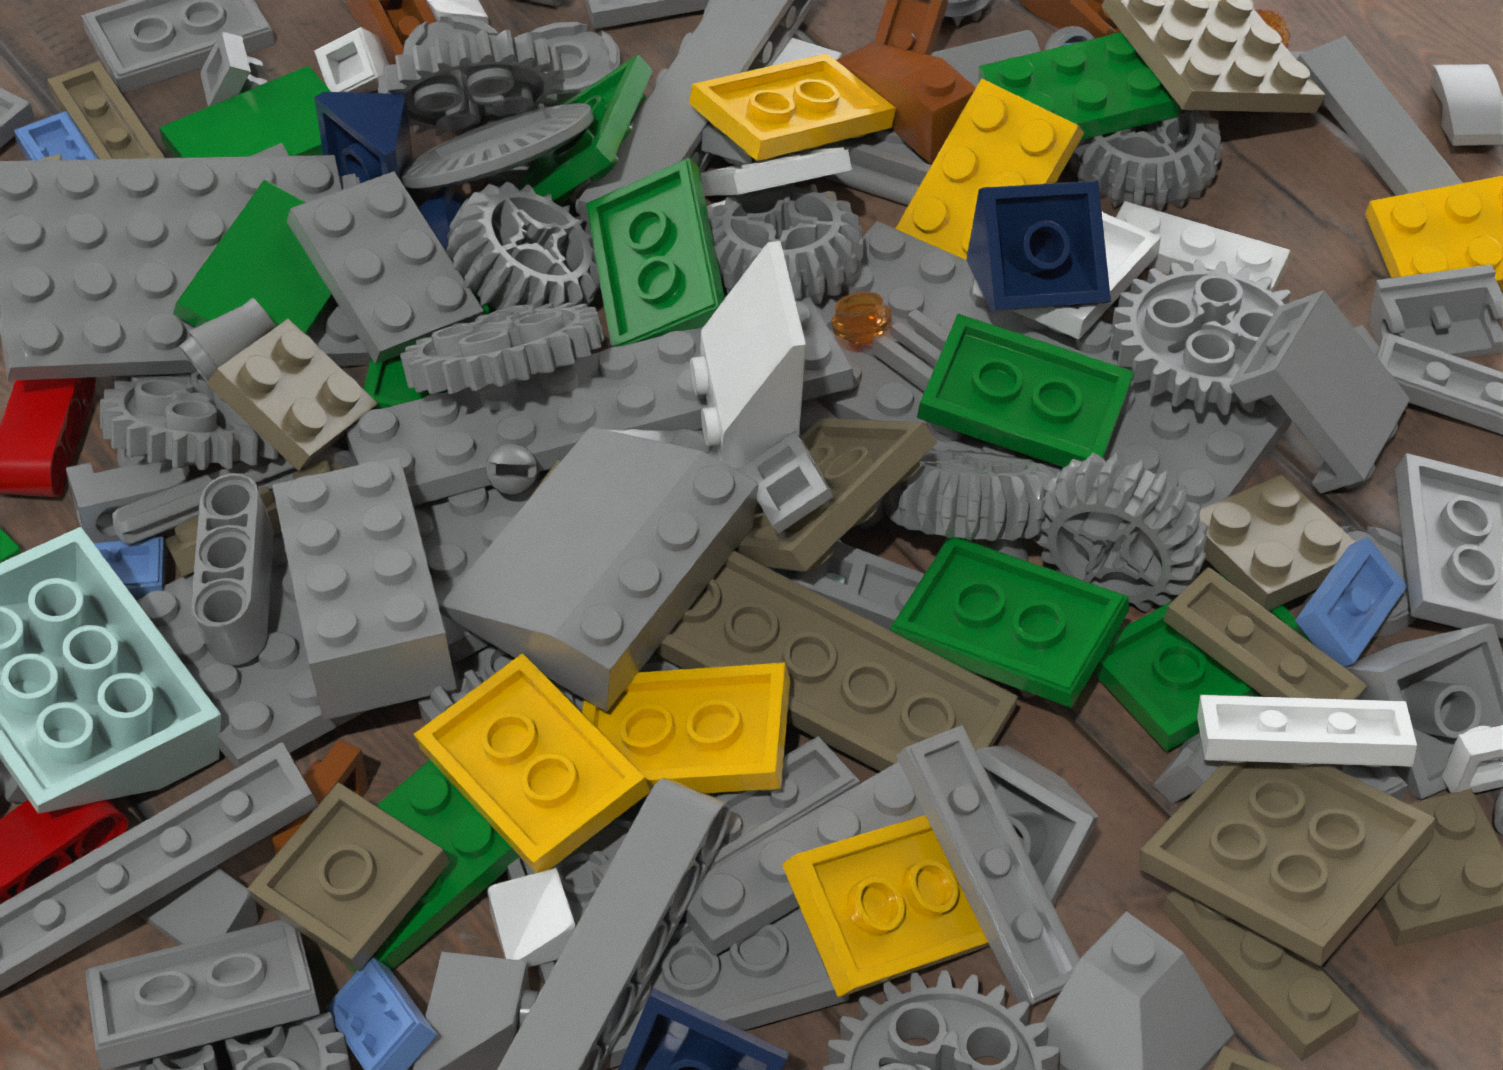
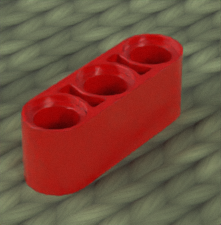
(42, 434)
(46, 842)

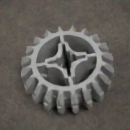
(1152, 161)
(815, 230)
(522, 249)
(972, 496)
(1122, 529)

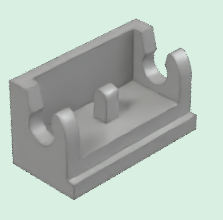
(1442, 310)

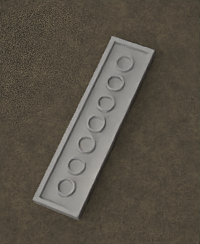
(623, 388)

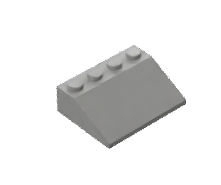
(605, 559)

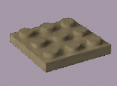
(1216, 55)
(860, 466)
(1288, 850)

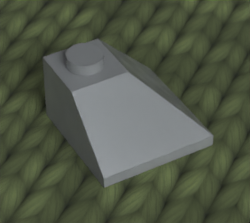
(1448, 687)
(1044, 812)
(1136, 1007)

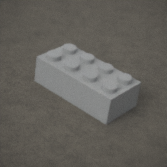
(363, 588)

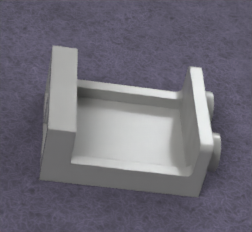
(1327, 387)

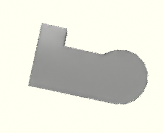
(101, 493)

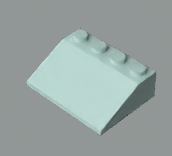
(90, 684)

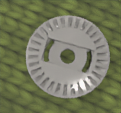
(497, 147)

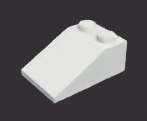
(752, 363)

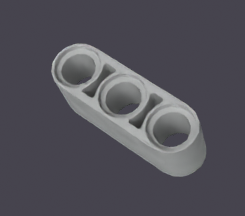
(232, 569)

